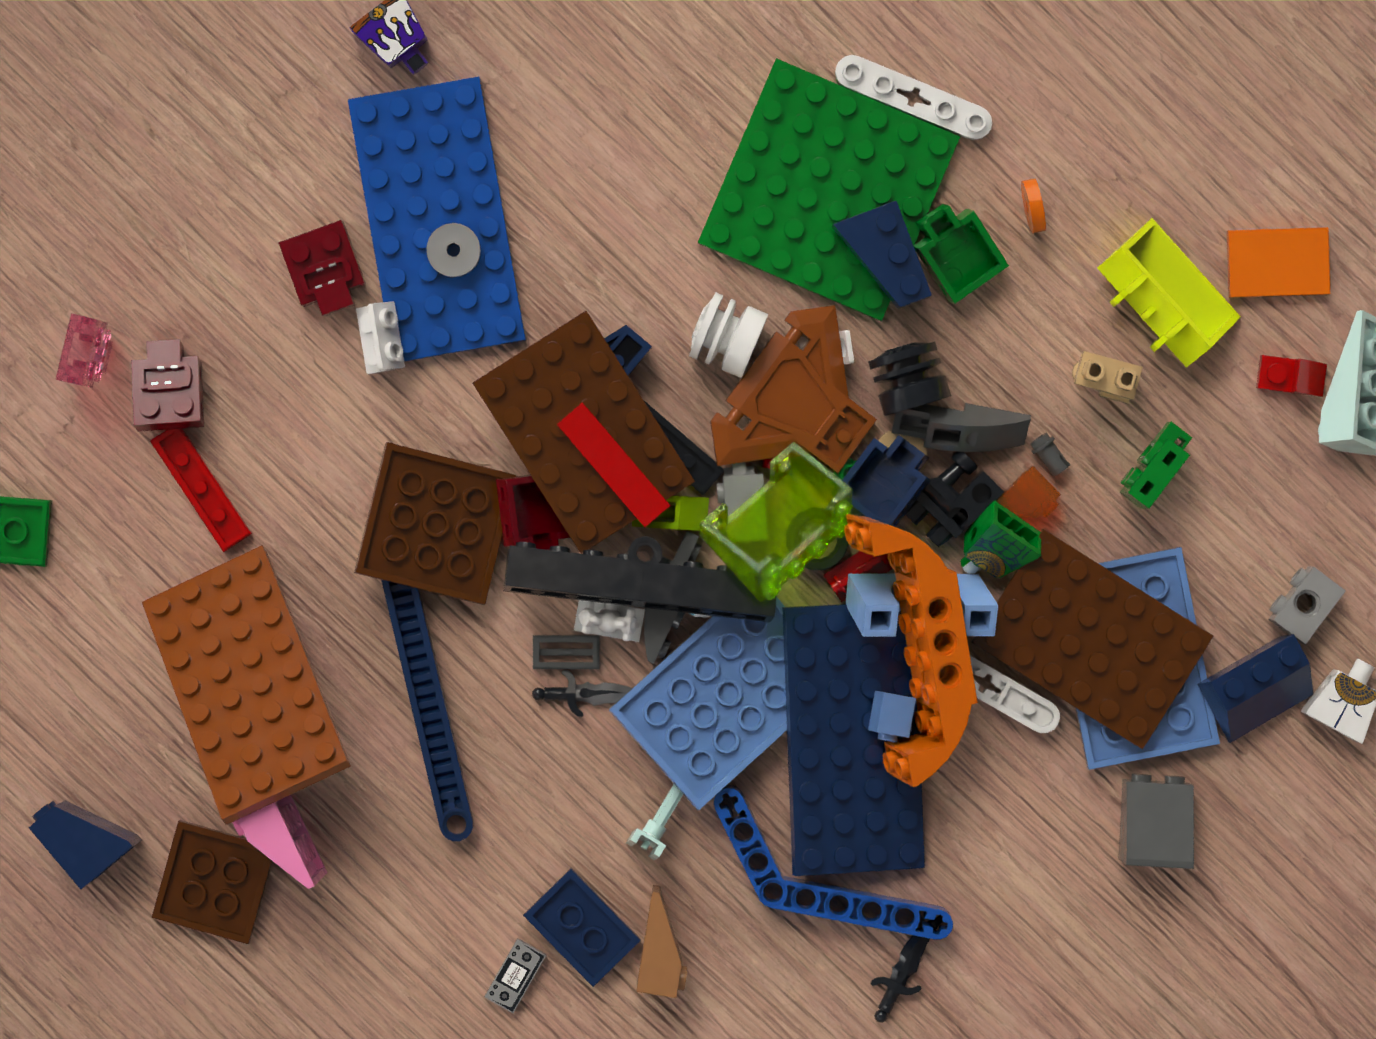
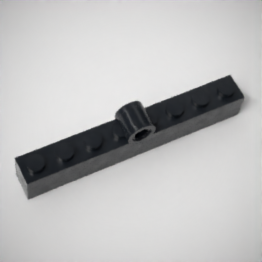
(632, 581)

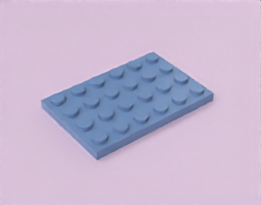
(711, 704)
(1189, 719)

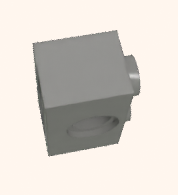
(1324, 597)

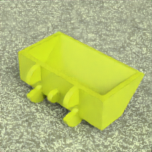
(1168, 293)

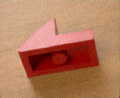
(1291, 375)

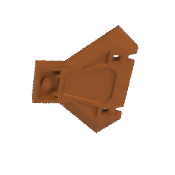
(794, 398)

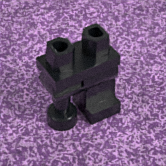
(954, 509)

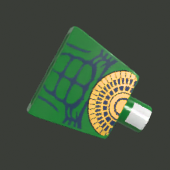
(999, 542)

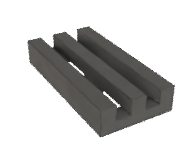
(595, 652)

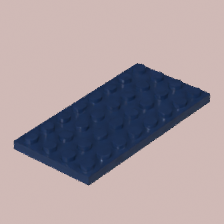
(842, 799)

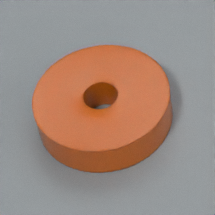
(1033, 205)

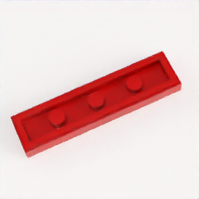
(613, 464)
(201, 488)

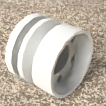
(727, 334)

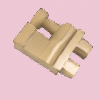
(1110, 376)

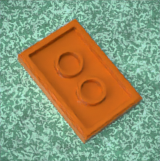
(1278, 262)

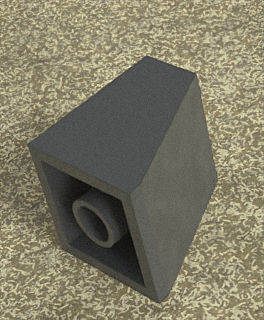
(1157, 822)

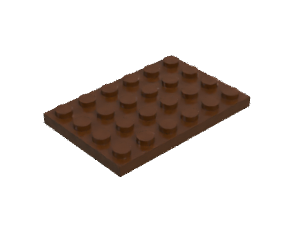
(541, 389)
(1094, 640)

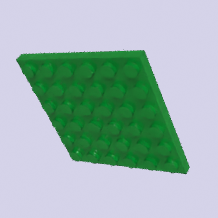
(813, 161)

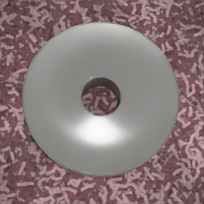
(438, 250)

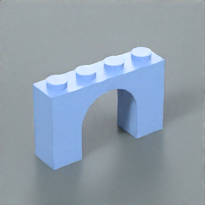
(876, 609)

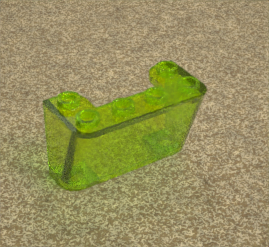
(780, 523)

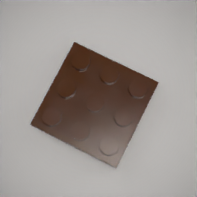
(212, 882)

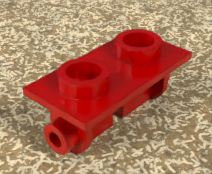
(856, 564)

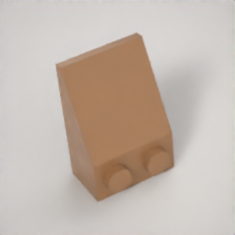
(661, 959)

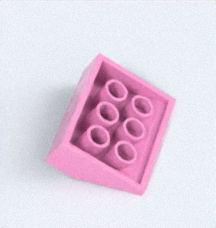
(284, 839)

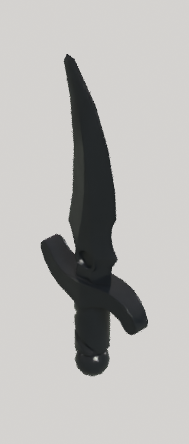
(905, 967)

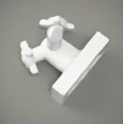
(609, 620)

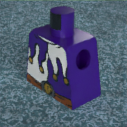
(393, 34)

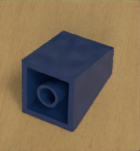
(81, 840)

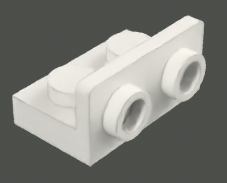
(380, 337)

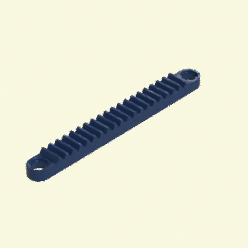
(428, 707)

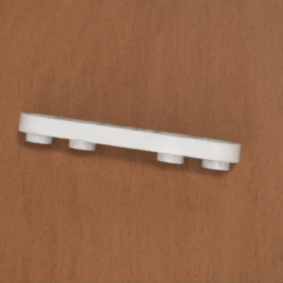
(882, 85)
(1016, 700)

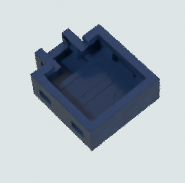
(887, 480)

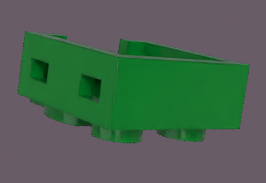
(958, 251)
(1153, 470)

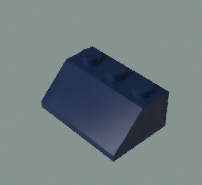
(1258, 686)

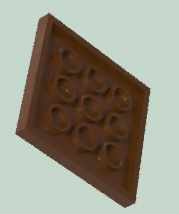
(433, 524)

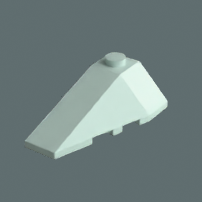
(1350, 404)

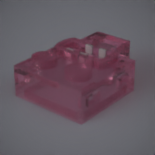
(84, 351)

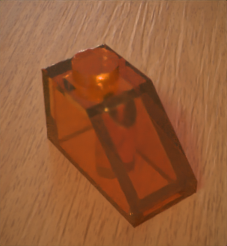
(1030, 495)

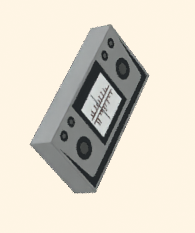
(515, 975)

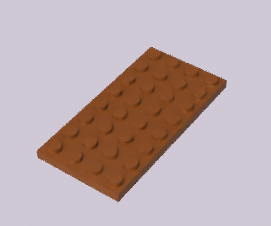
(245, 685)

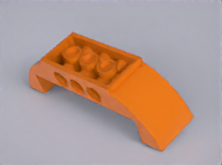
(934, 650)

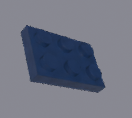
(582, 927)

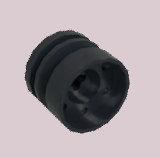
(909, 378)

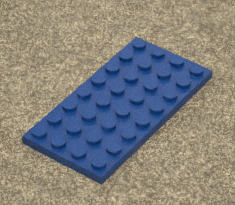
(426, 166)

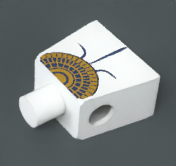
(1345, 701)

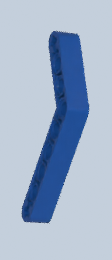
(824, 892)

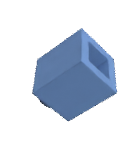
(891, 715)

